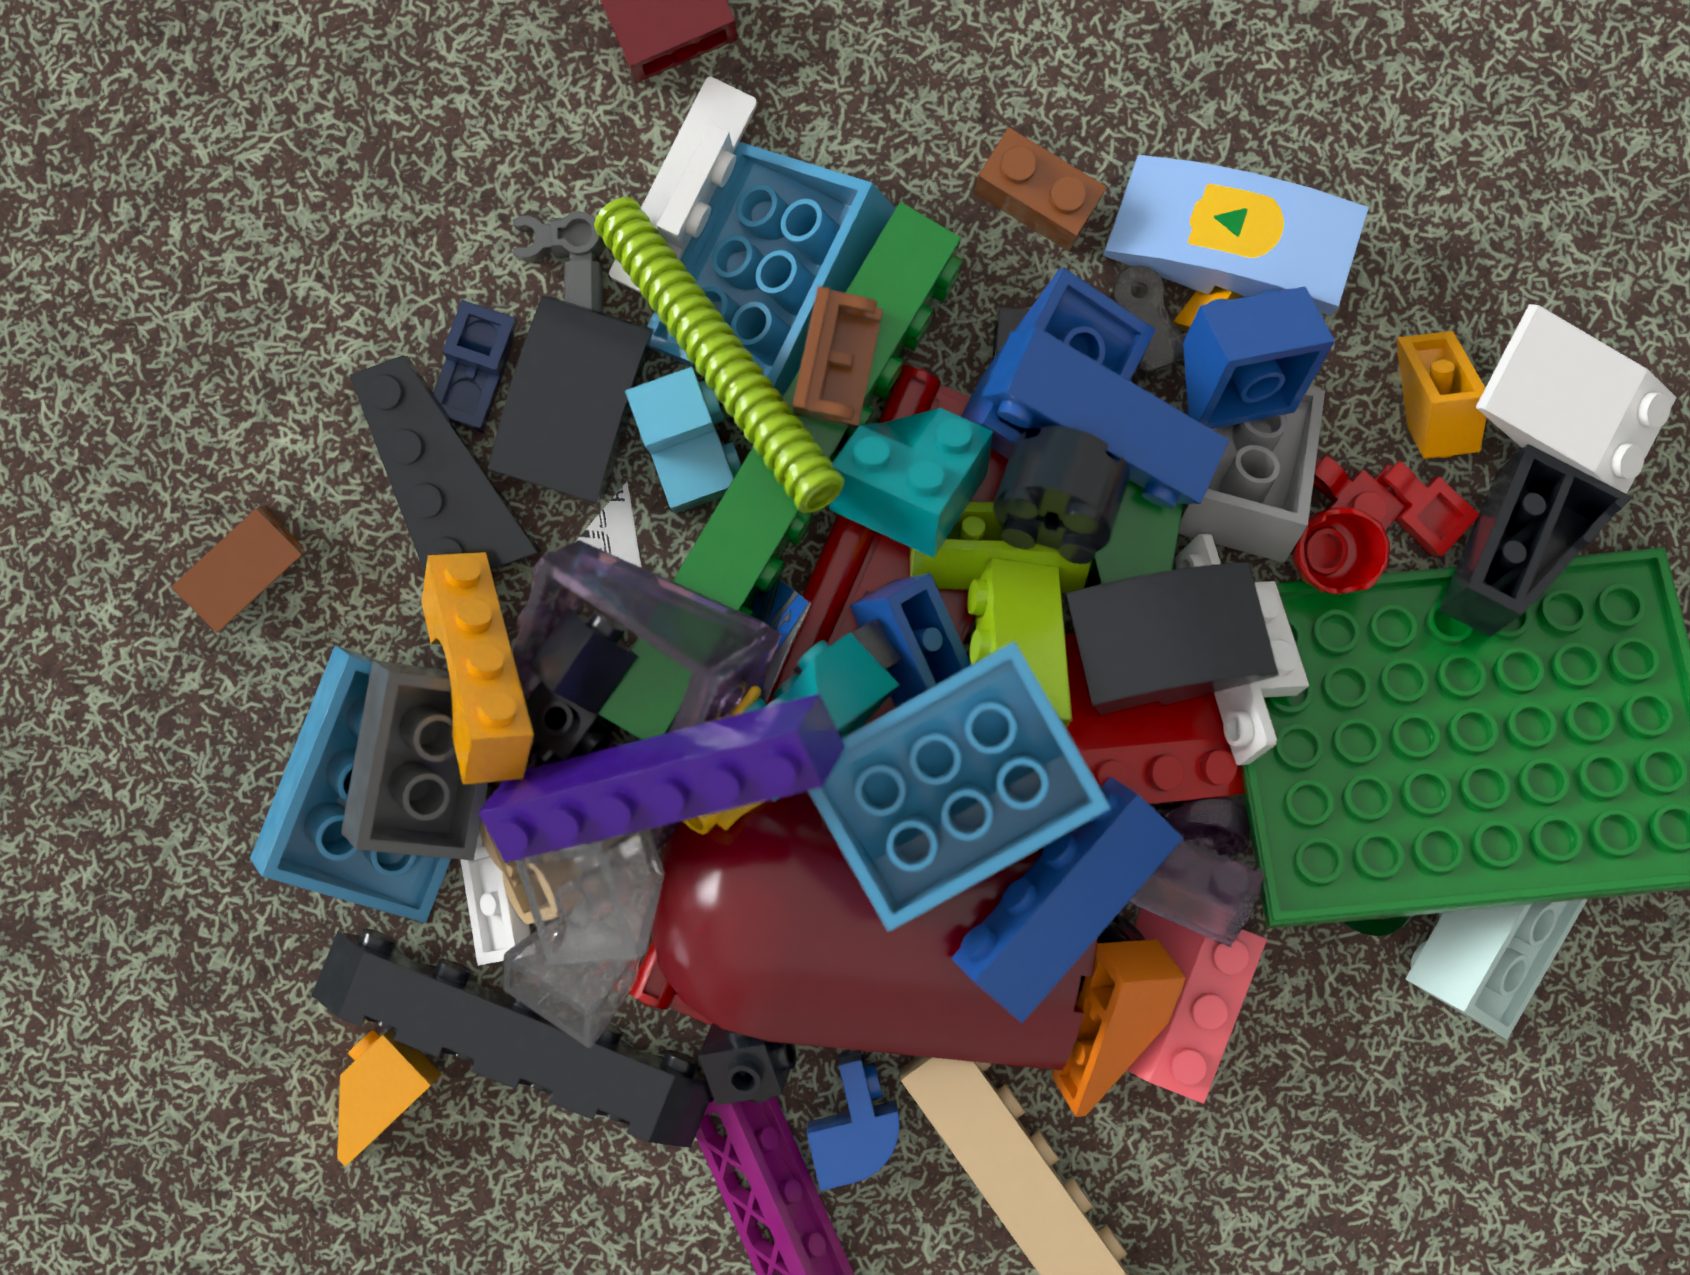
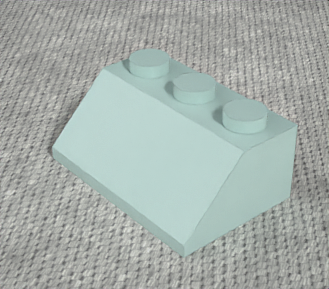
(1492, 959)

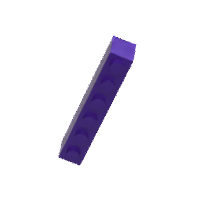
(665, 779)

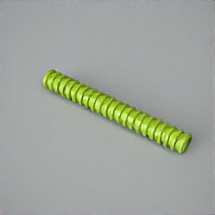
(719, 356)

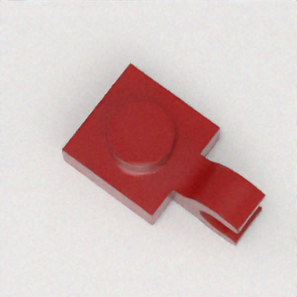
(1357, 492)
(1433, 511)

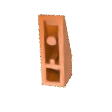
(1123, 1013)

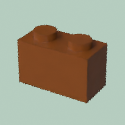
(1038, 189)

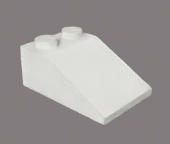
(1576, 399)

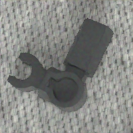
(572, 238)

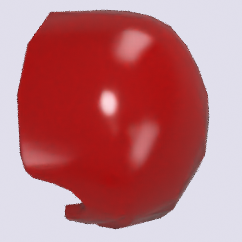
(1342, 551)

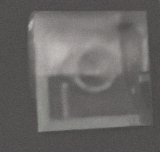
(594, 898)

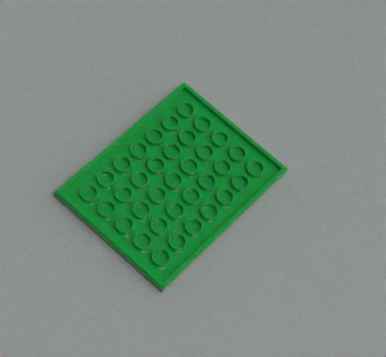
(1476, 764)

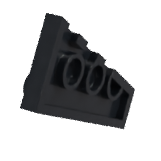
(433, 472)

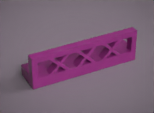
(780, 1192)

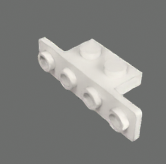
(695, 166)
(1243, 707)

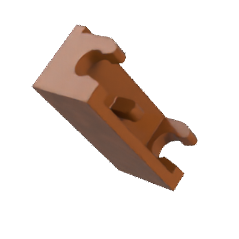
(837, 357)
(238, 568)

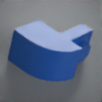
(858, 1141)

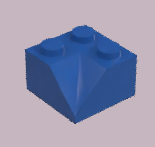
(1253, 356)

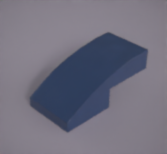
(474, 364)

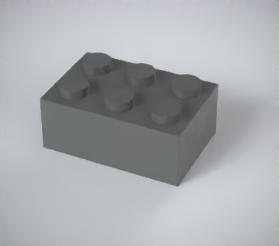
(406, 770)

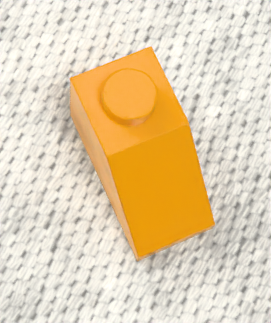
(1440, 395)
(378, 1089)

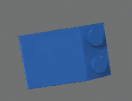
(1082, 320)

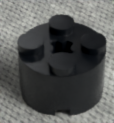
(1061, 493)

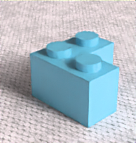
(680, 432)

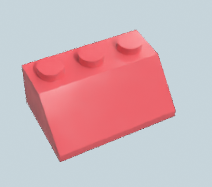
(1214, 989)

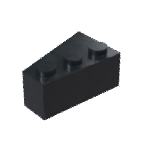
(1526, 537)

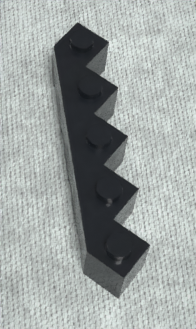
(510, 1043)

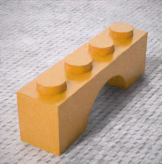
(488, 704)

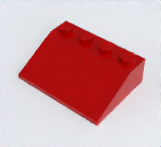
(1153, 748)

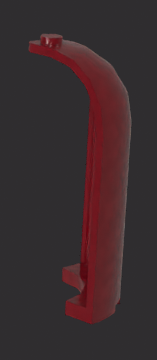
(786, 948)

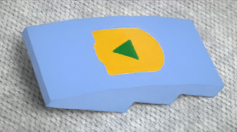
(1235, 230)

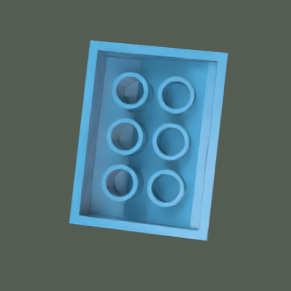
(770, 245)
(956, 787)
(304, 824)

